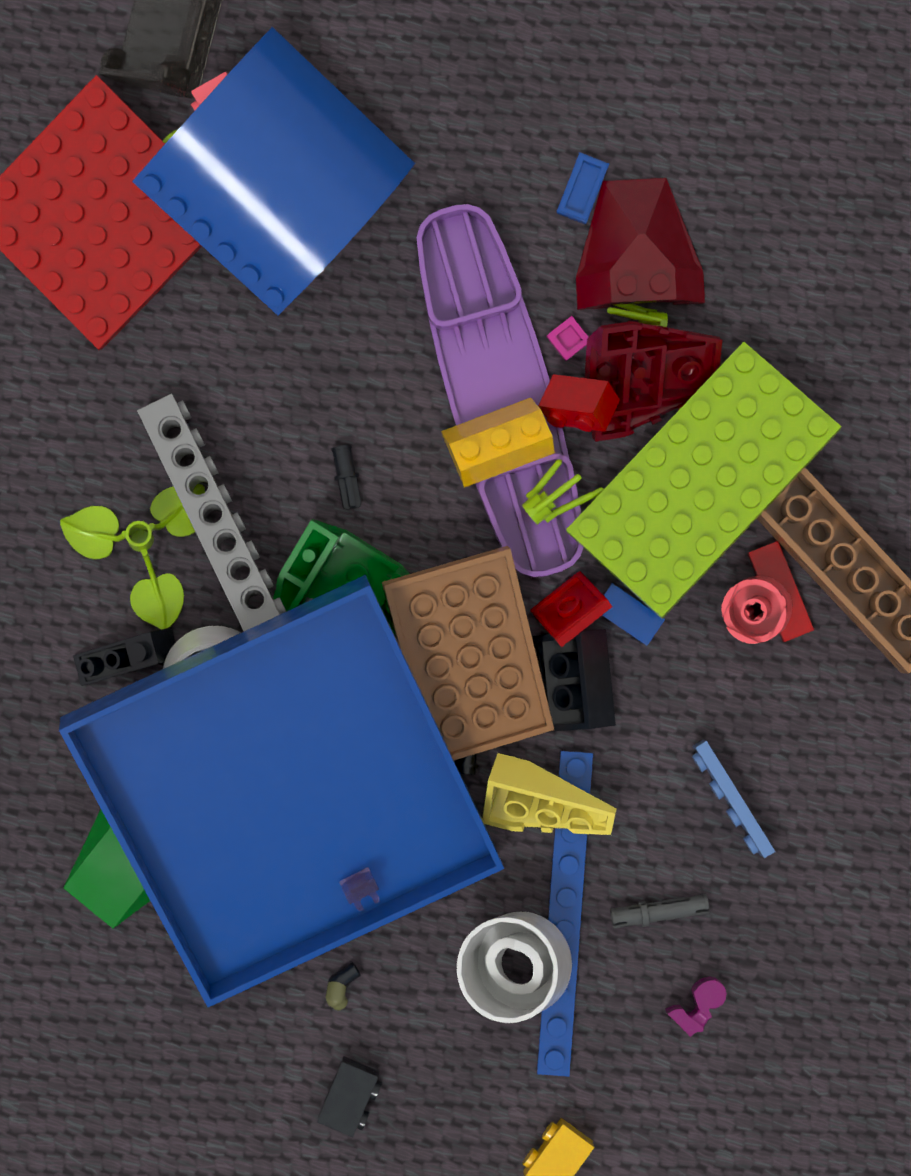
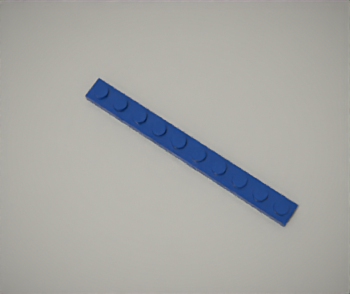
(565, 914)

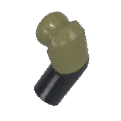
(337, 985)

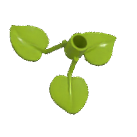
(95, 529)

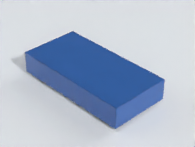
(582, 188)
(631, 615)

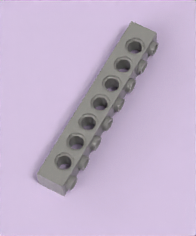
(158, 419)

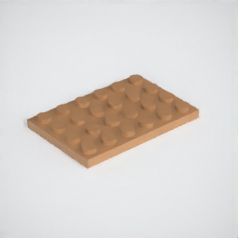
(471, 651)

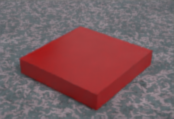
(571, 608)

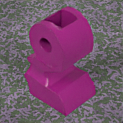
(707, 994)

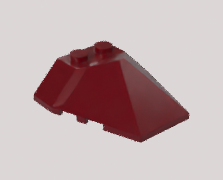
(638, 249)
(649, 370)

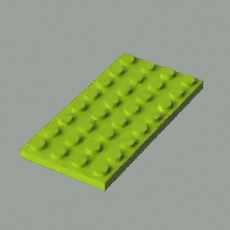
(703, 479)

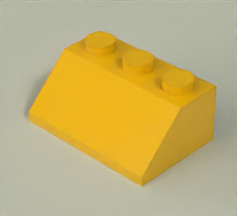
(499, 441)

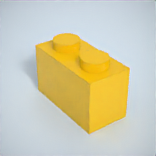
(560, 1153)

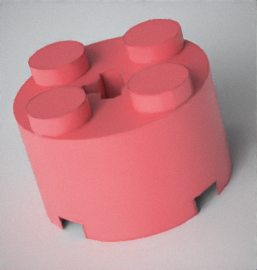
(739, 615)

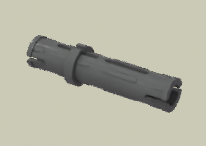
(651, 912)

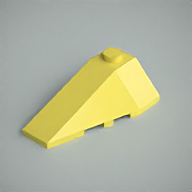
(530, 796)

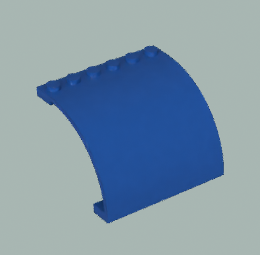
(274, 172)

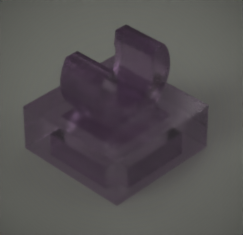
(358, 886)

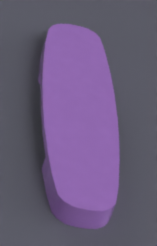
(491, 362)

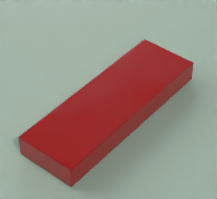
(771, 562)

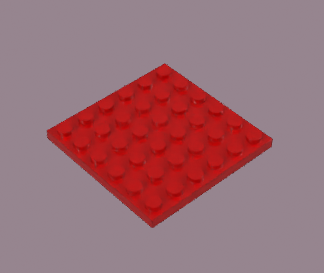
(83, 223)

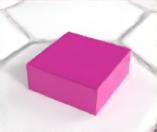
(568, 338)

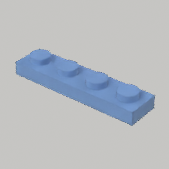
(738, 811)

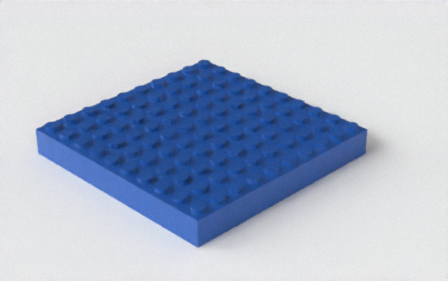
(273, 778)

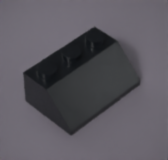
(577, 680)

